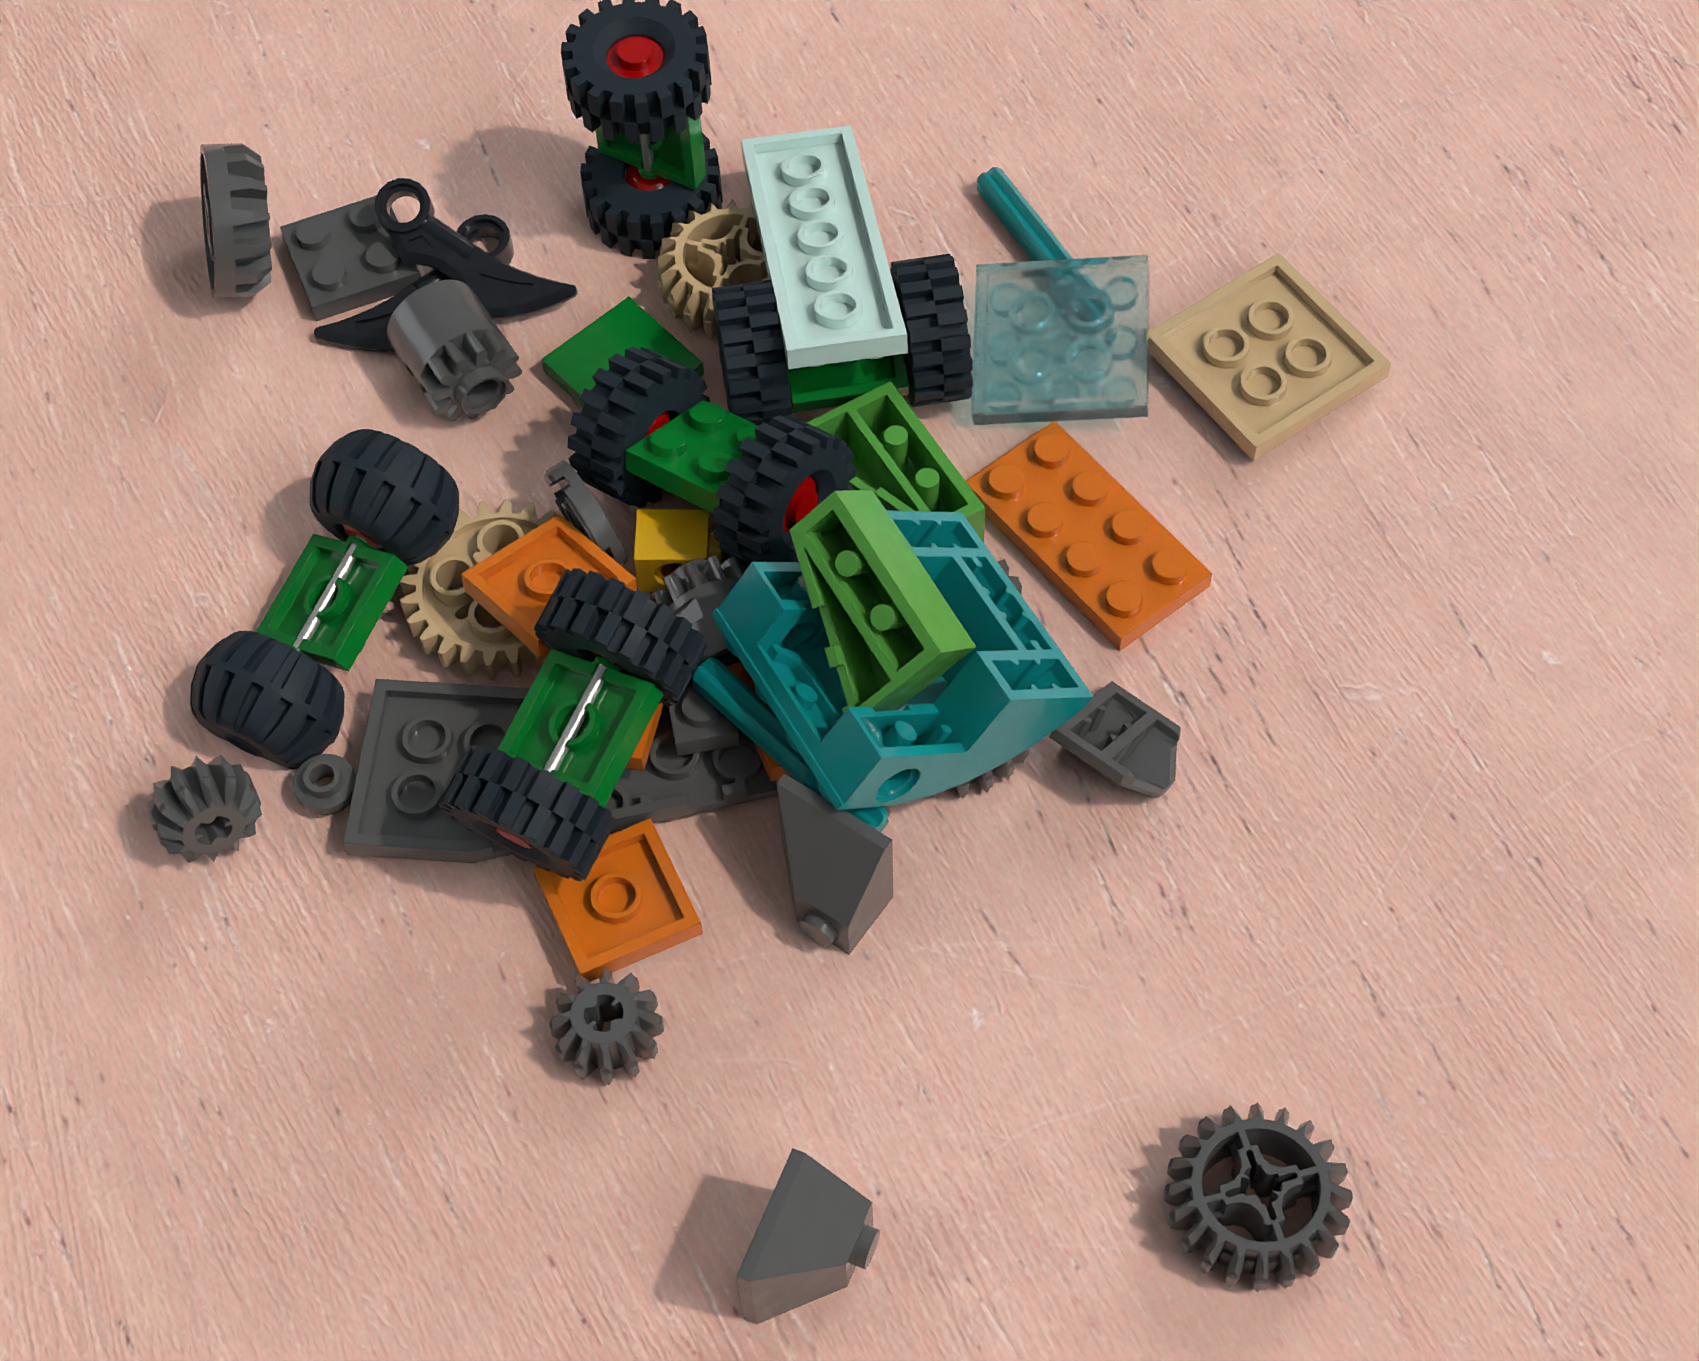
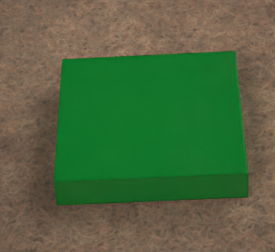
(616, 330)

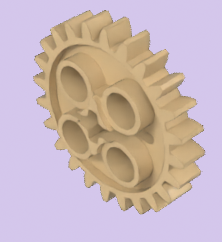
(453, 619)

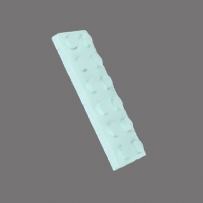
(823, 248)

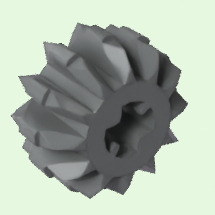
(204, 808)
(583, 1020)

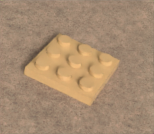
(1267, 356)

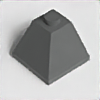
(834, 867)
(805, 1241)

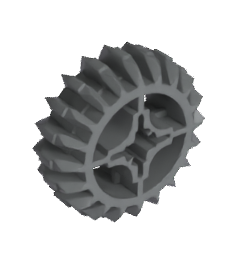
(1304, 1176)

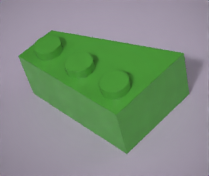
(876, 601)

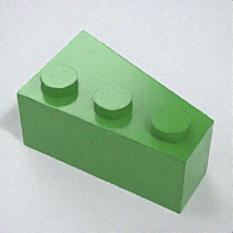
(900, 457)

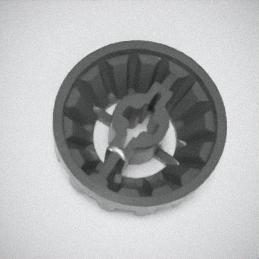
(235, 220)

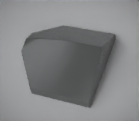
(1124, 740)

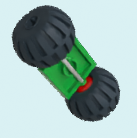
(266, 685)

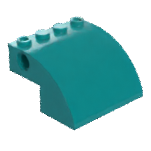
(955, 729)

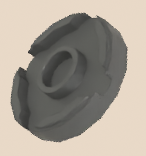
(583, 511)

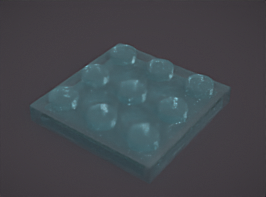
(1061, 340)

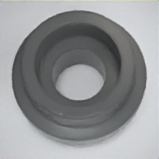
(329, 798)

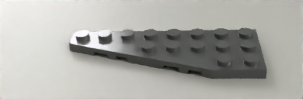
(424, 730)

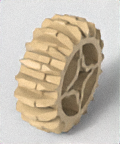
(712, 249)

